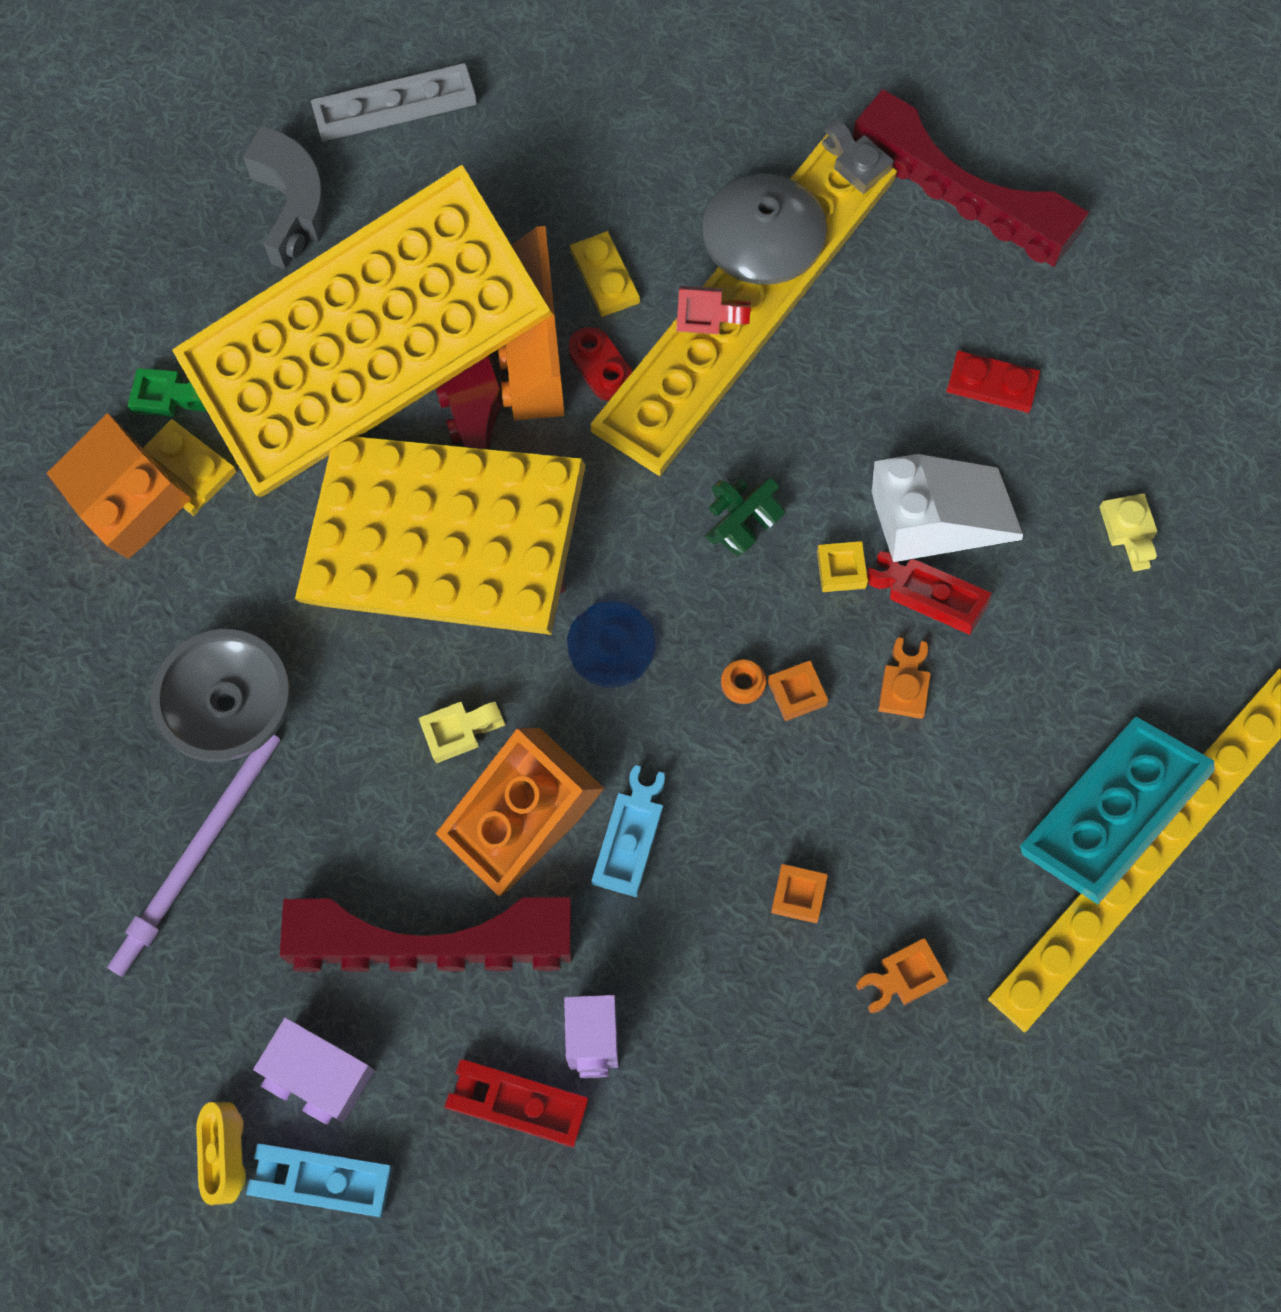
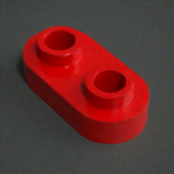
(598, 361)

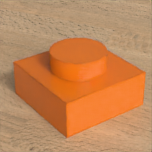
(797, 690)
(799, 893)

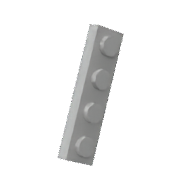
(393, 102)

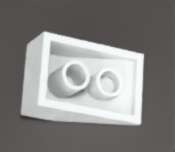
(941, 506)

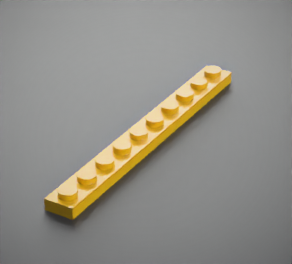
(1086, 924)

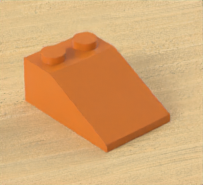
(117, 487)
(518, 808)

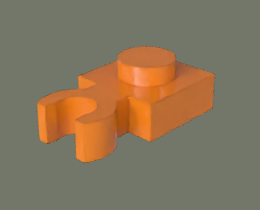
(904, 687)
(908, 973)

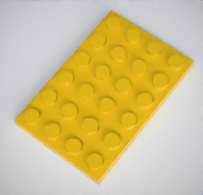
(442, 533)

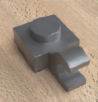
(857, 161)

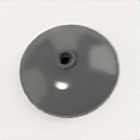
(761, 245)
(201, 676)

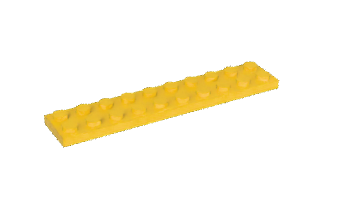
(692, 371)

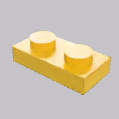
(604, 274)

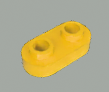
(220, 1153)

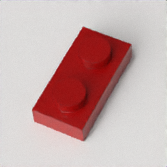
(993, 381)

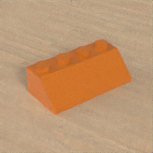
(533, 357)

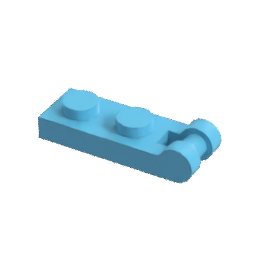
(322, 1180)

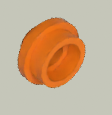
(743, 668)

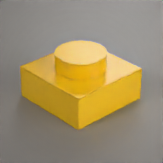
(842, 566)

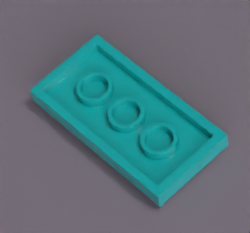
(1117, 809)

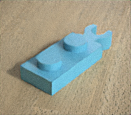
(629, 837)

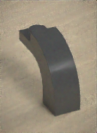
(289, 168)

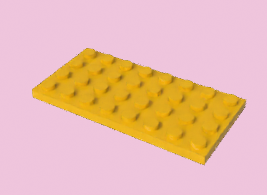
(361, 331)

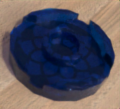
(611, 660)

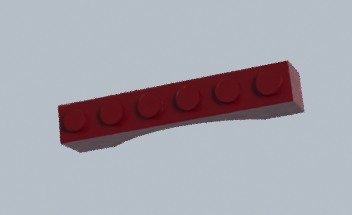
(1036, 221)
(474, 407)
(527, 932)

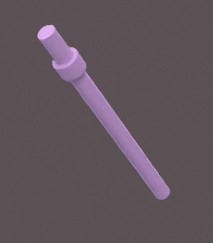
(143, 929)

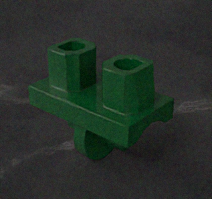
(759, 502)

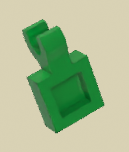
(160, 392)

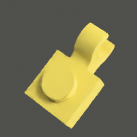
(1132, 524)
(453, 730)

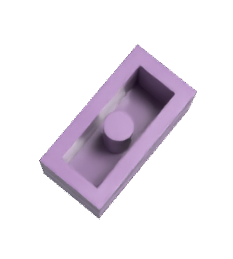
(591, 1035)
(313, 1071)

